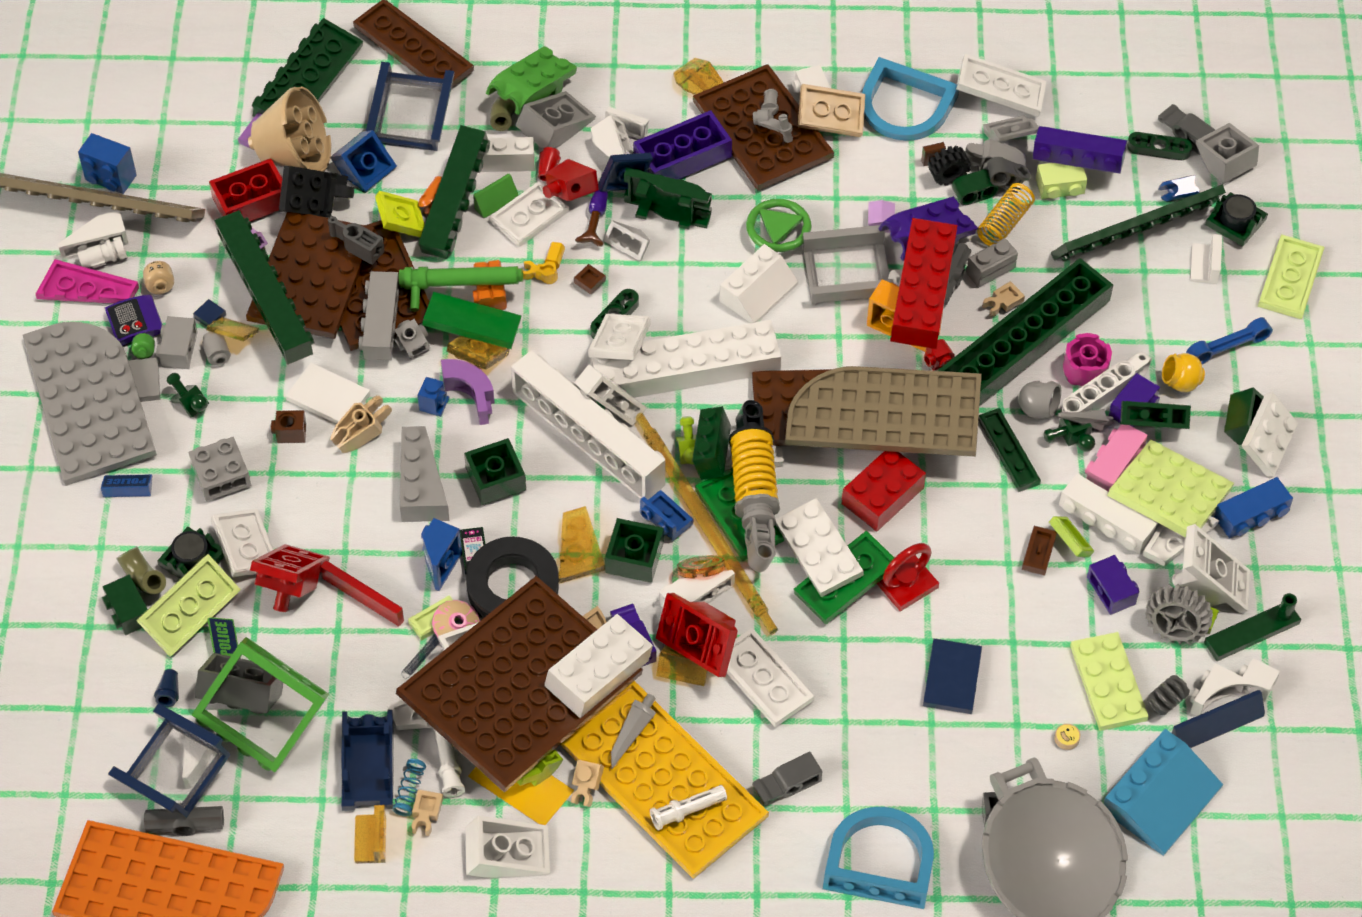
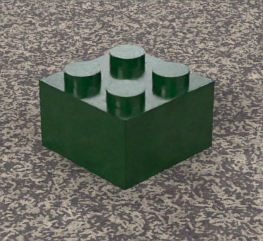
(495, 471)
(634, 550)

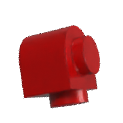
(940, 356)

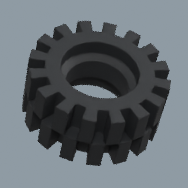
(949, 165)

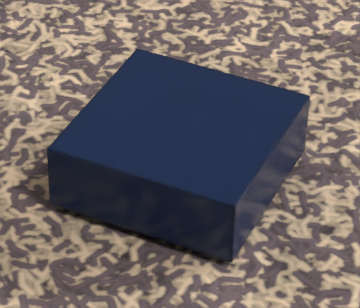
(209, 312)

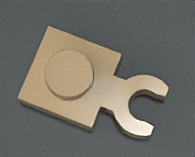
(1004, 297)
(586, 777)
(426, 808)

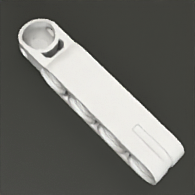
(1111, 378)

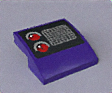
(134, 317)

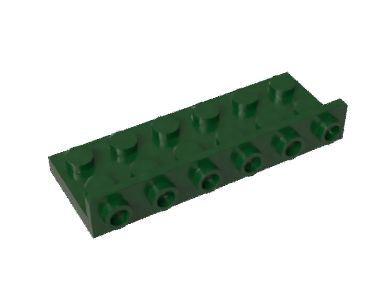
(314, 64)

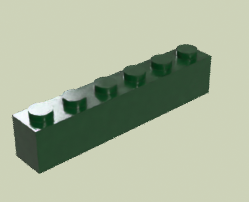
(454, 192)

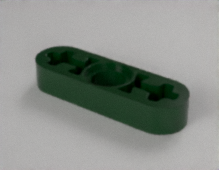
(1151, 150)
(617, 305)

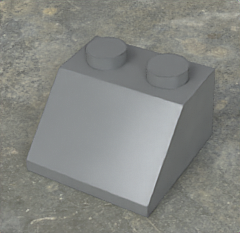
(1228, 152)

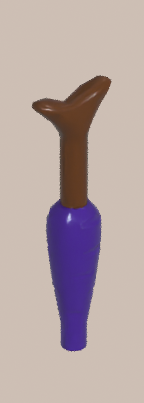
(597, 209)

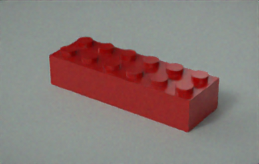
(923, 283)

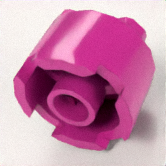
(1086, 358)

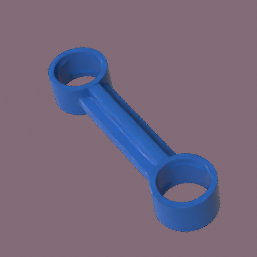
(1256, 331)

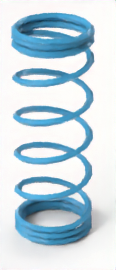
(401, 805)

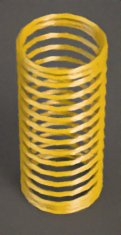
(1016, 201)

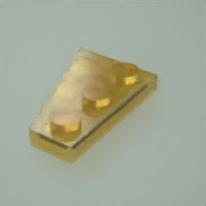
(579, 546)

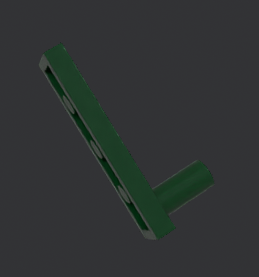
(1254, 629)

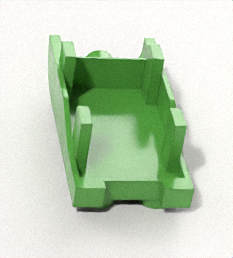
(532, 78)

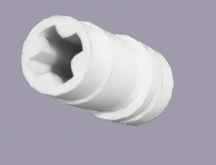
(100, 254)

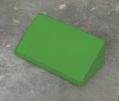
(495, 196)

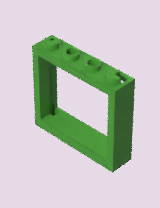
(284, 674)

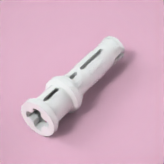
(450, 770)
(677, 810)

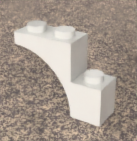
(1224, 683)

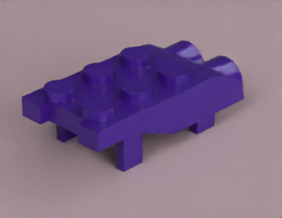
(939, 211)

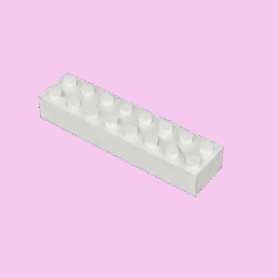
(695, 359)
(588, 425)

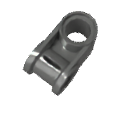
(1005, 173)

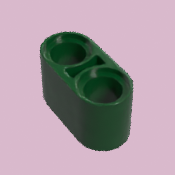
(974, 187)

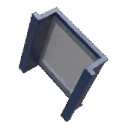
(409, 108)
(175, 763)

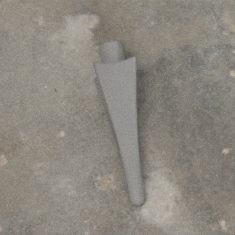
(1097, 418)

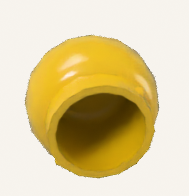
(1183, 372)

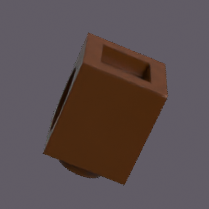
(292, 434)

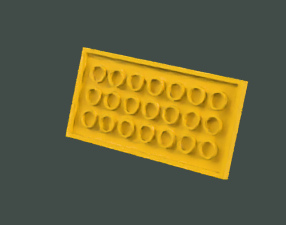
(666, 767)

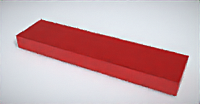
(362, 593)

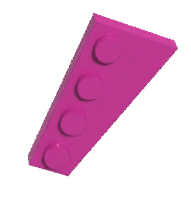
(81, 284)

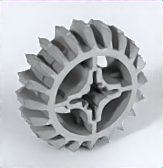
(1179, 614)

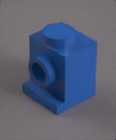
(432, 397)

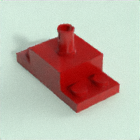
(288, 572)
(698, 633)

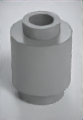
(216, 348)

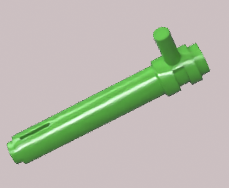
(424, 278)

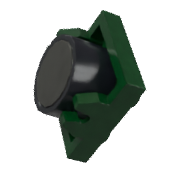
(1236, 218)
(188, 550)

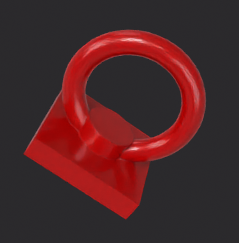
(907, 577)

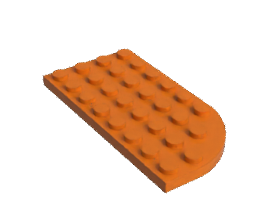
(158, 876)

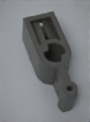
(1185, 125)
(357, 240)
(789, 779)

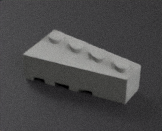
(420, 482)

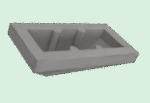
(627, 239)

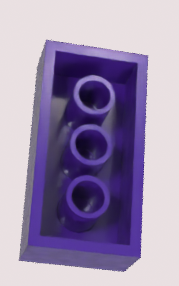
(686, 146)

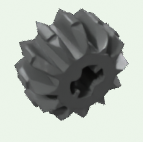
(1168, 695)

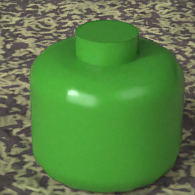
(143, 346)

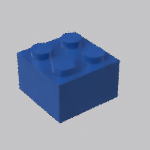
(107, 163)

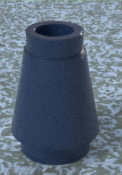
(167, 690)

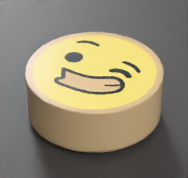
(1067, 736)

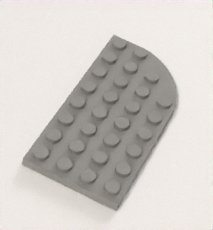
(88, 399)

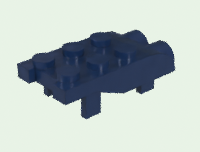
(367, 761)

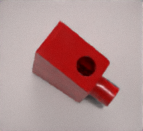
(570, 181)

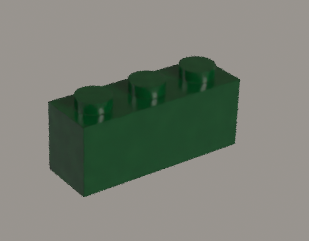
(711, 443)

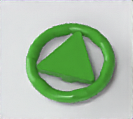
(778, 224)

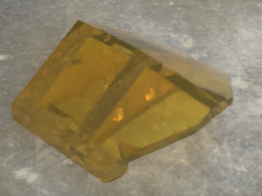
(697, 76)

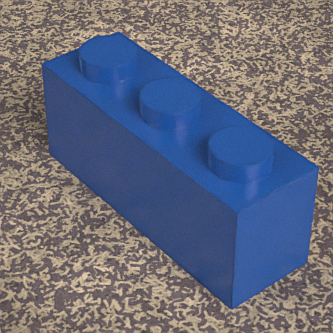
(1253, 508)

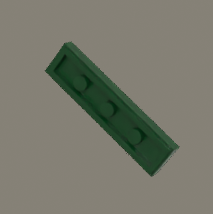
(1009, 450)

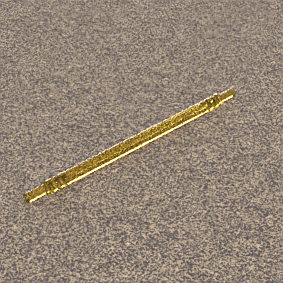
(707, 525)

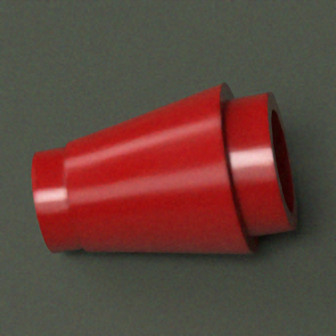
(548, 159)

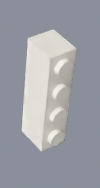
(1106, 514)

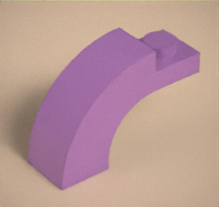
(471, 380)

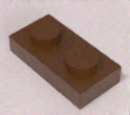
(1039, 550)

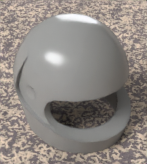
(1036, 397)

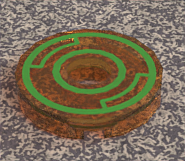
(706, 565)

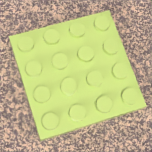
(1170, 488)

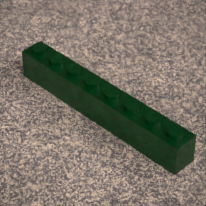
(264, 287)

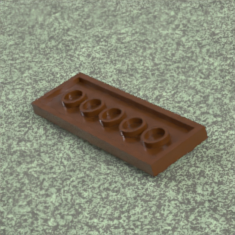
(411, 43)

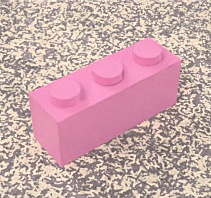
(1116, 456)

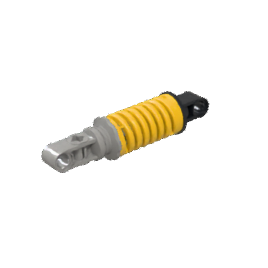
(755, 483)

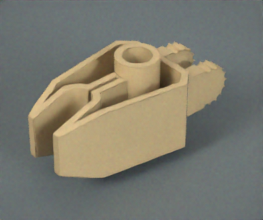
(359, 424)

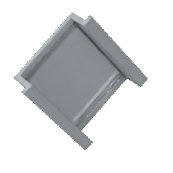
(845, 263)

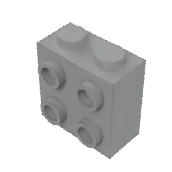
(219, 468)

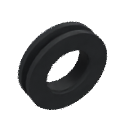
(506, 552)

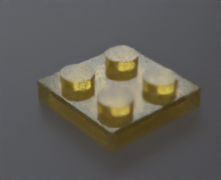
(477, 352)

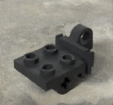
(312, 191)

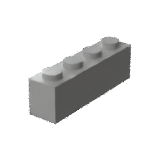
(380, 316)

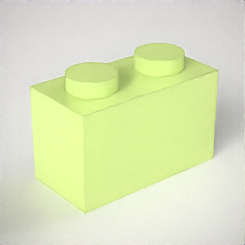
(1060, 180)

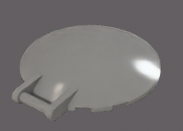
(1052, 848)

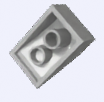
(553, 119)

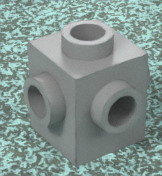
(412, 338)

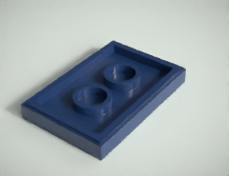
(952, 676)

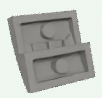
(1010, 128)

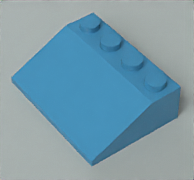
(1163, 792)

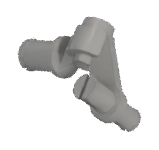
(764, 116)

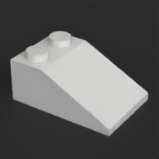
(506, 848)

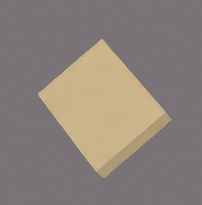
(831, 110)

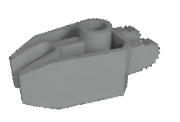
(981, 154)

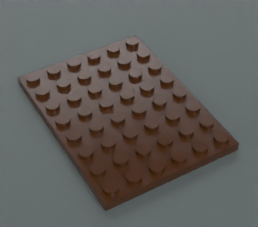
(491, 690)

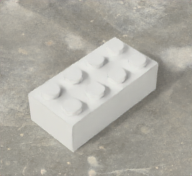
(598, 665)

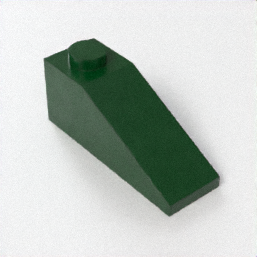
(1155, 415)

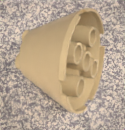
(293, 132)

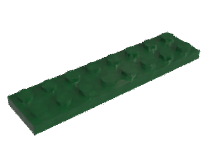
(1139, 223)

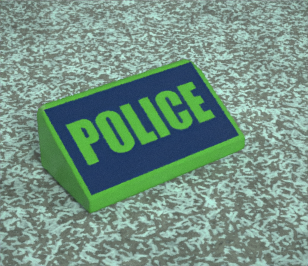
(223, 635)

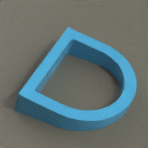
(888, 69)
(876, 886)

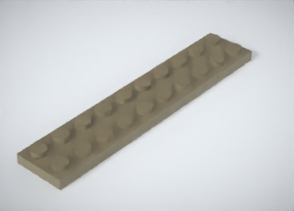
(100, 198)

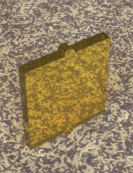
(232, 329)

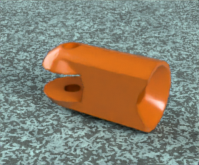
(428, 196)

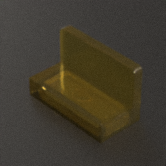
(679, 668)
(371, 837)

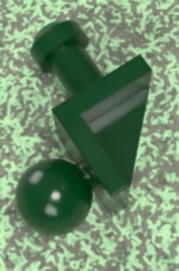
(188, 396)
(1072, 434)

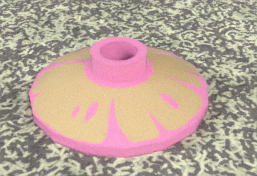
(444, 616)

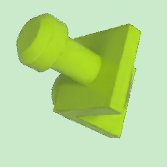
(687, 442)

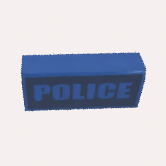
(126, 485)

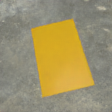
(536, 801)

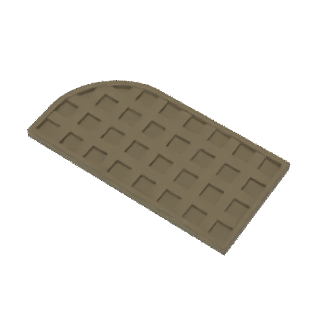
(887, 411)

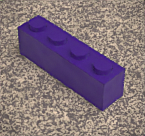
(1079, 149)

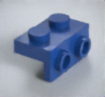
(665, 513)

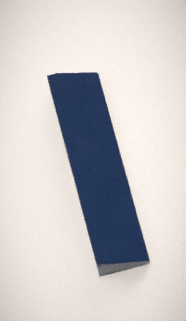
(1221, 719)

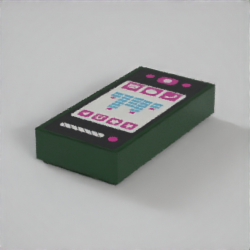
(471, 541)

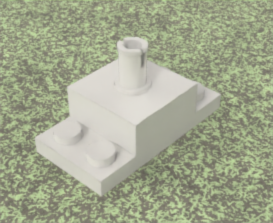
(1213, 571)

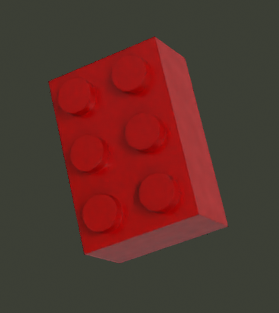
(250, 190)
(883, 488)

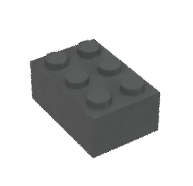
(245, 687)

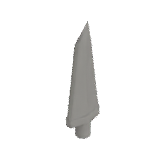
(636, 721)

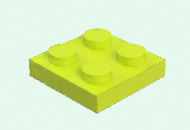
(400, 214)

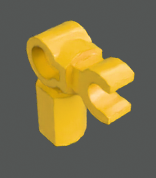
(548, 271)

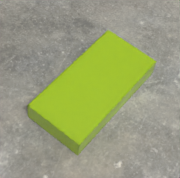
(1071, 536)

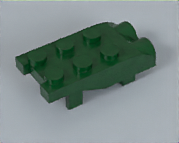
(668, 198)

